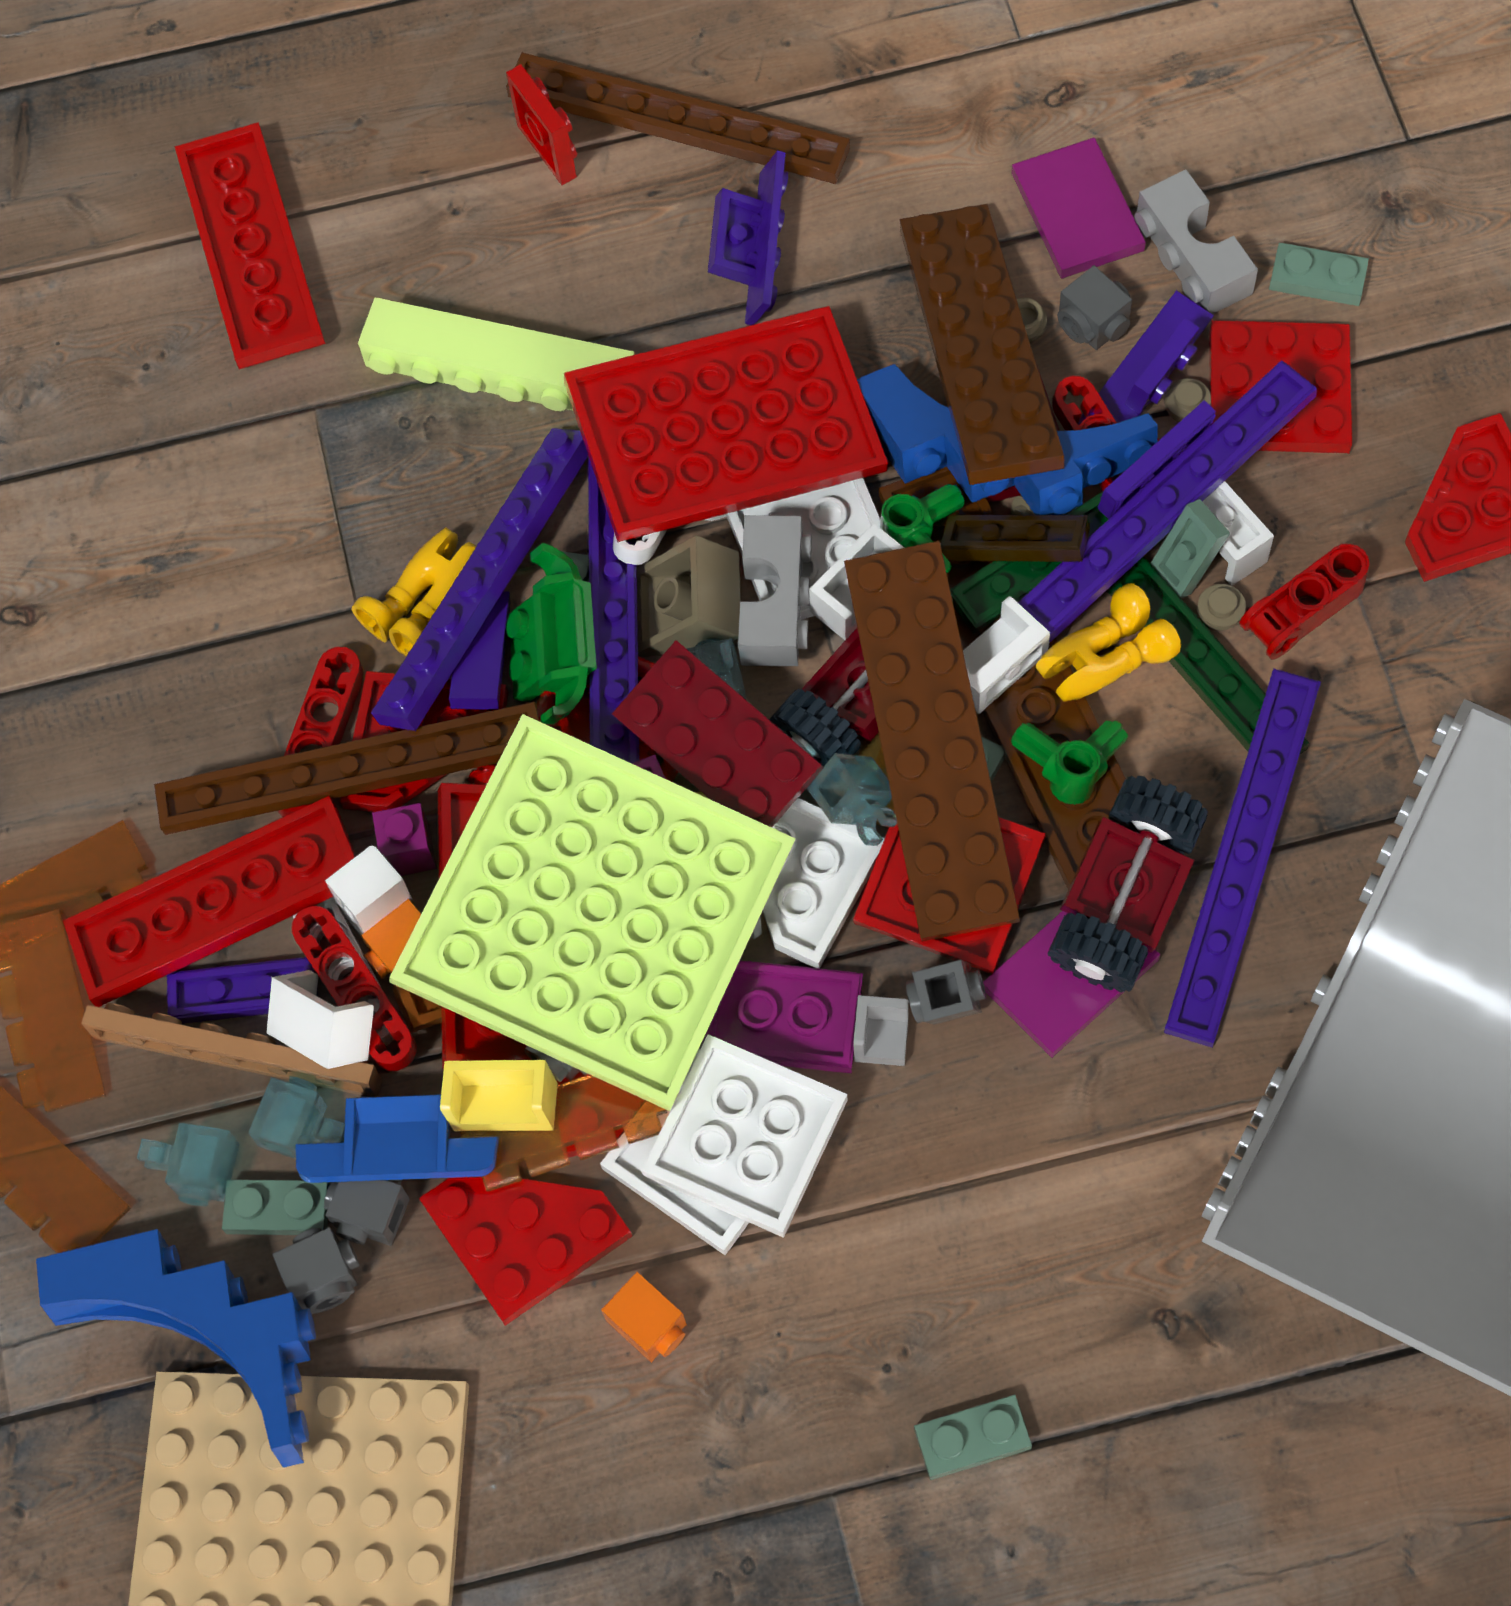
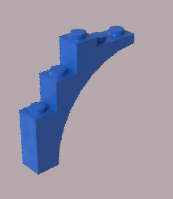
(922, 439)
(144, 1283)

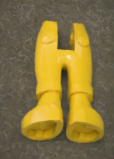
(426, 568)
(1127, 616)

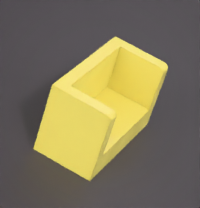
(499, 1095)

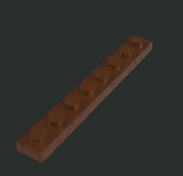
(688, 119)
(337, 770)

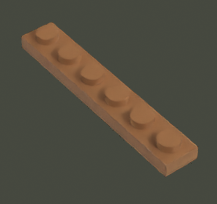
(214, 1046)

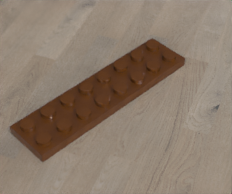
(981, 345)
(931, 742)

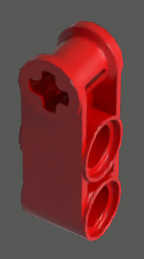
(1283, 620)

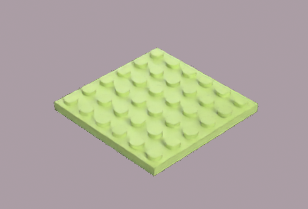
(593, 912)

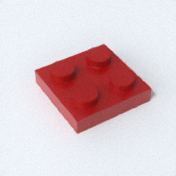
(542, 124)

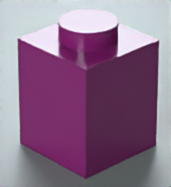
(405, 839)

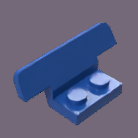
(396, 1142)

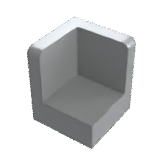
(881, 1030)

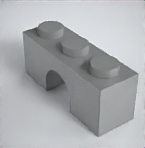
(1209, 273)
(772, 627)

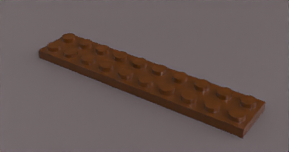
(1031, 701)

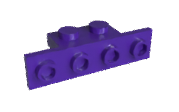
(746, 237)
(1160, 350)

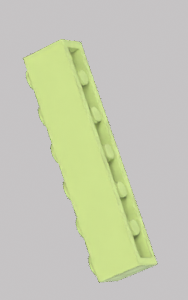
(476, 353)

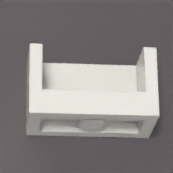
(1249, 538)
(831, 595)
(1004, 653)
(367, 889)
(315, 1027)

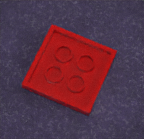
(1317, 351)
(890, 908)

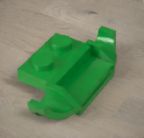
(553, 636)

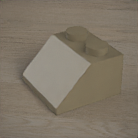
(688, 596)

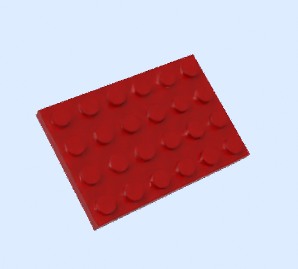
(724, 423)

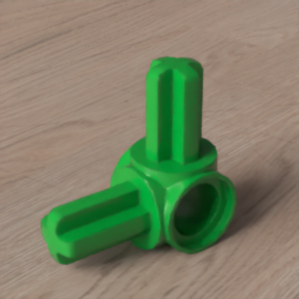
(919, 515)
(1079, 756)

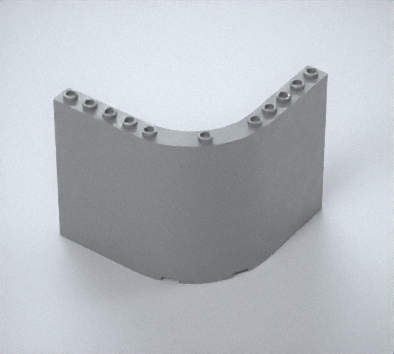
(1392, 1128)

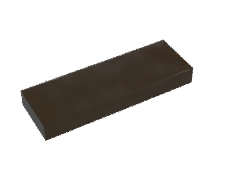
(1015, 538)

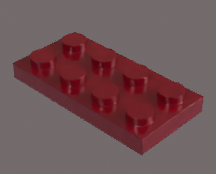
(716, 738)

